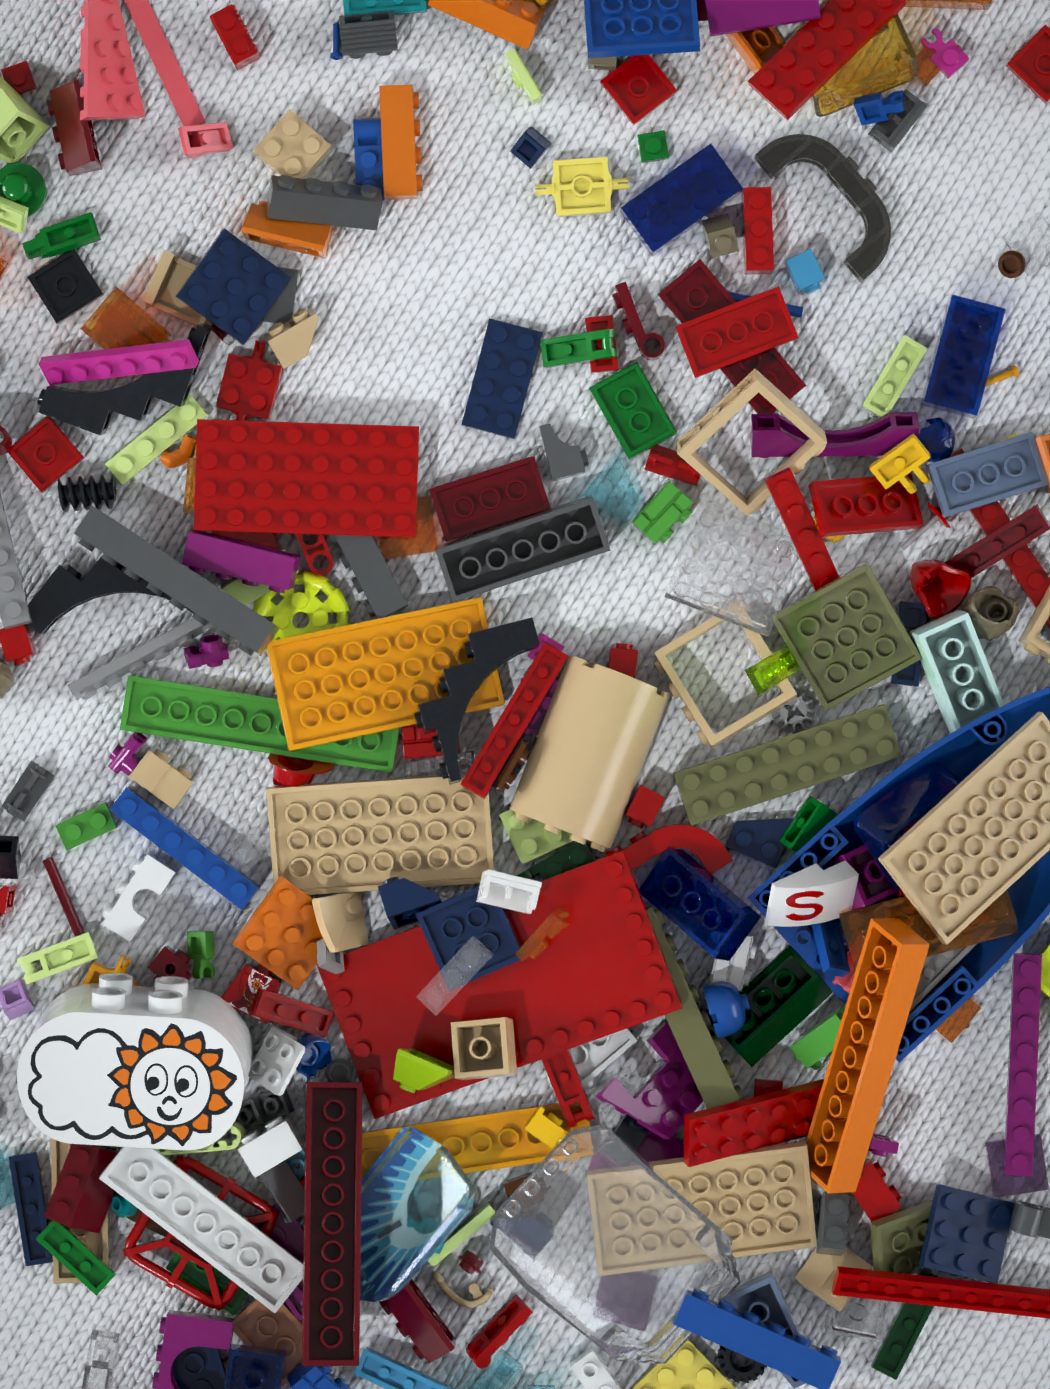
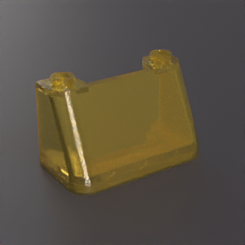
(877, 67)

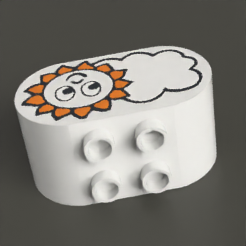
(136, 1065)

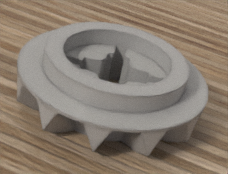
(796, 723)

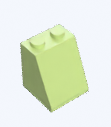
(18, 124)

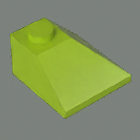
(419, 1070)

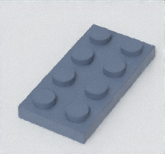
(987, 474)

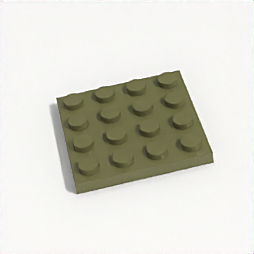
(846, 636)

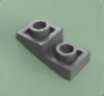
(263, 1109)

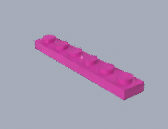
(119, 362)

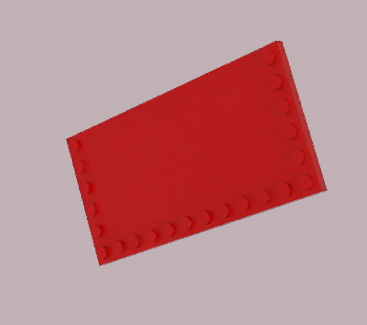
(586, 984)

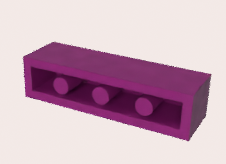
(241, 560)

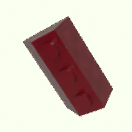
(75, 135)
(79, 1194)
(420, 1322)

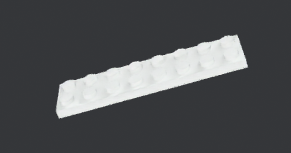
(205, 1224)

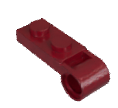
(632, 322)

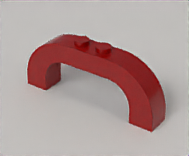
(700, 842)

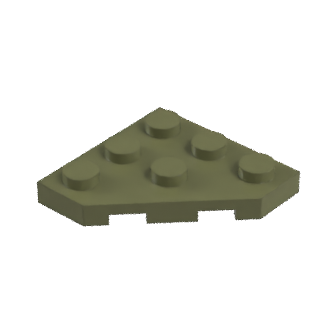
(900, 1239)

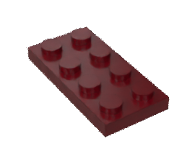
(489, 498)

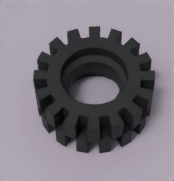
(735, 1372)

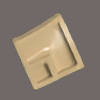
(341, 921)
(819, 1273)

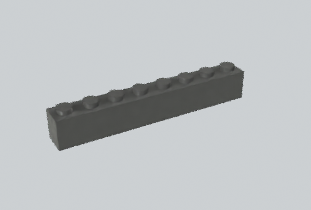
(176, 581)

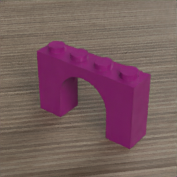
(185, 1331)

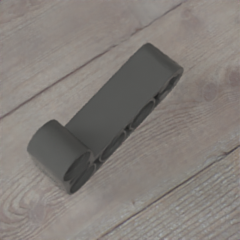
(1030, 1219)

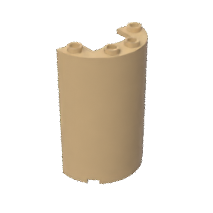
(589, 753)

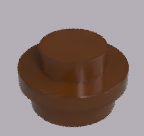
(1011, 264)

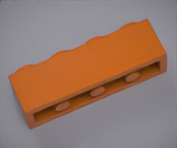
(508, 19)
(398, 142)

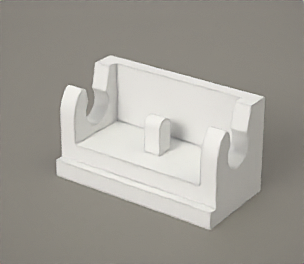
(508, 891)

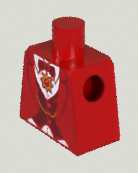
(245, 985)

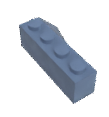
(767, 1301)

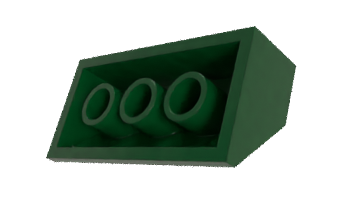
(778, 1002)

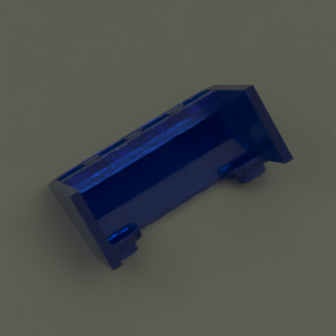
(906, 803)

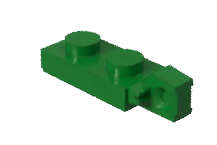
(63, 237)

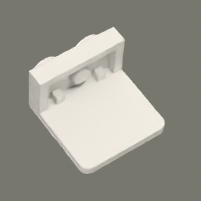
(276, 1060)

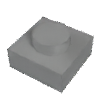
(329, 961)

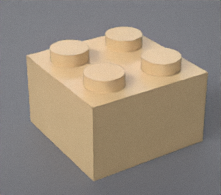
(293, 148)
(483, 1048)

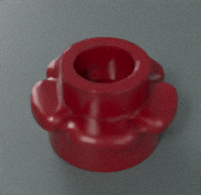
(470, 1262)

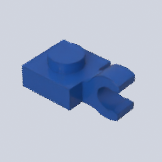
(875, 108)

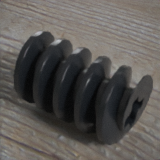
(87, 493)

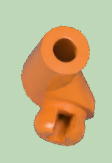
(180, 456)

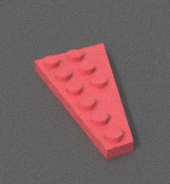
(107, 65)

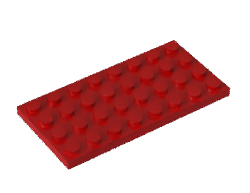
(306, 478)

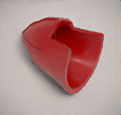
(939, 586)

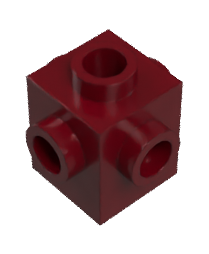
(168, 956)

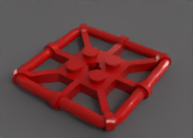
(227, 1184)

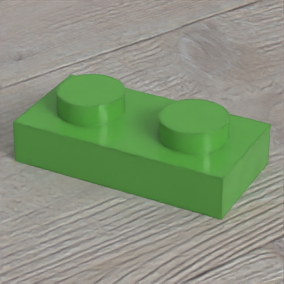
(86, 826)

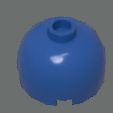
(726, 1007)

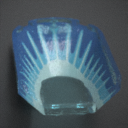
(408, 1210)

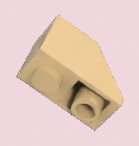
(293, 339)

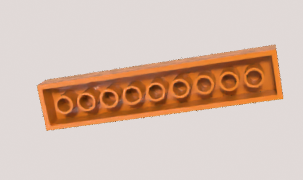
(864, 1053)

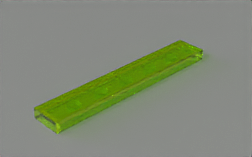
(772, 670)

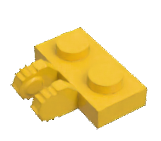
(901, 461)

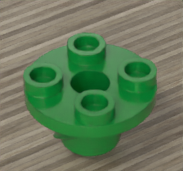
(23, 185)

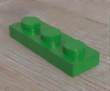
(76, 1256)

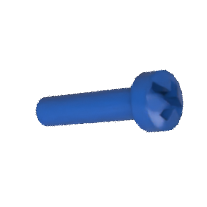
(336, 55)

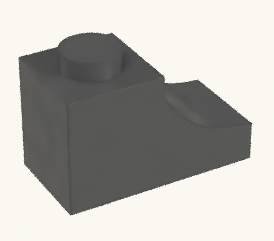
(562, 458)

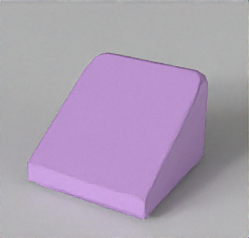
(15, 999)

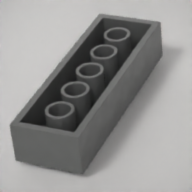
(522, 548)

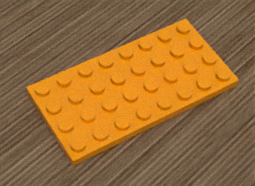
(373, 673)

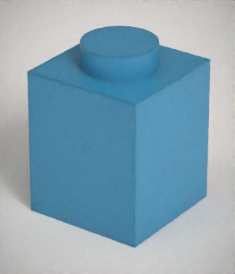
(805, 272)

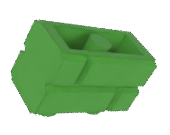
(662, 513)

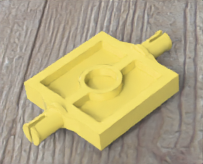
(581, 186)

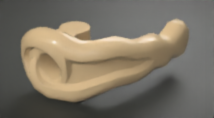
(474, 1289)

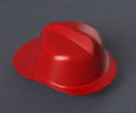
(296, 771)

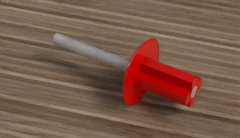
(937, 517)

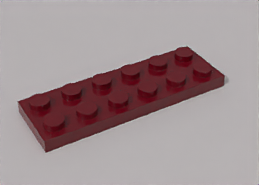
(699, 293)

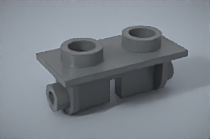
(27, 791)

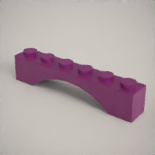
(778, 437)

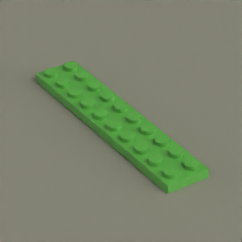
(239, 723)

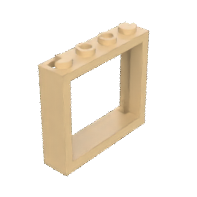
(725, 410)
(691, 710)

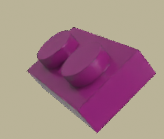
(883, 1145)

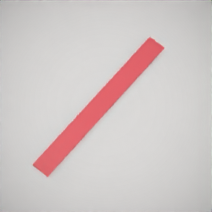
(165, 62)

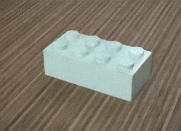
(957, 669)

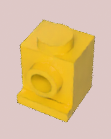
(546, 1127)

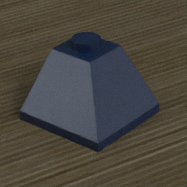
(404, 900)

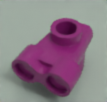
(210, 652)
(124, 757)

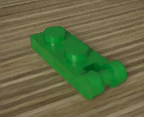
(577, 348)

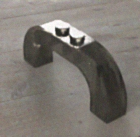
(848, 181)

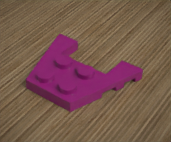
(665, 1096)

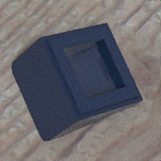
(530, 147)

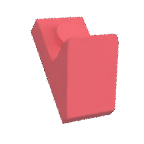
(205, 139)

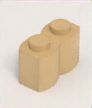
(162, 778)

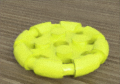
(307, 603)

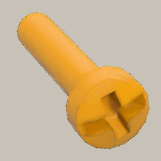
(1013, 371)

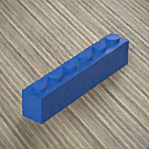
(185, 848)
(757, 1340)

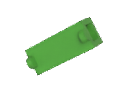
(818, 1040)

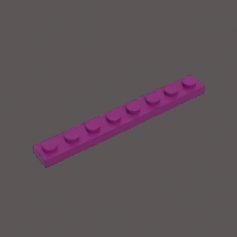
(1022, 1064)

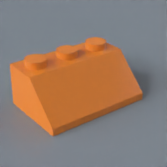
(285, 234)

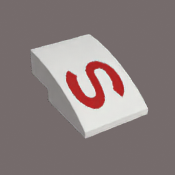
(812, 896)

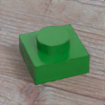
(653, 146)

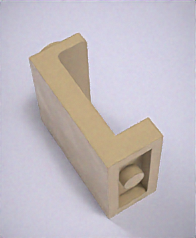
(166, 283)

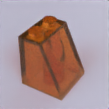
(123, 324)

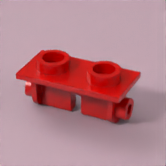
(671, 465)

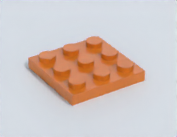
(283, 933)

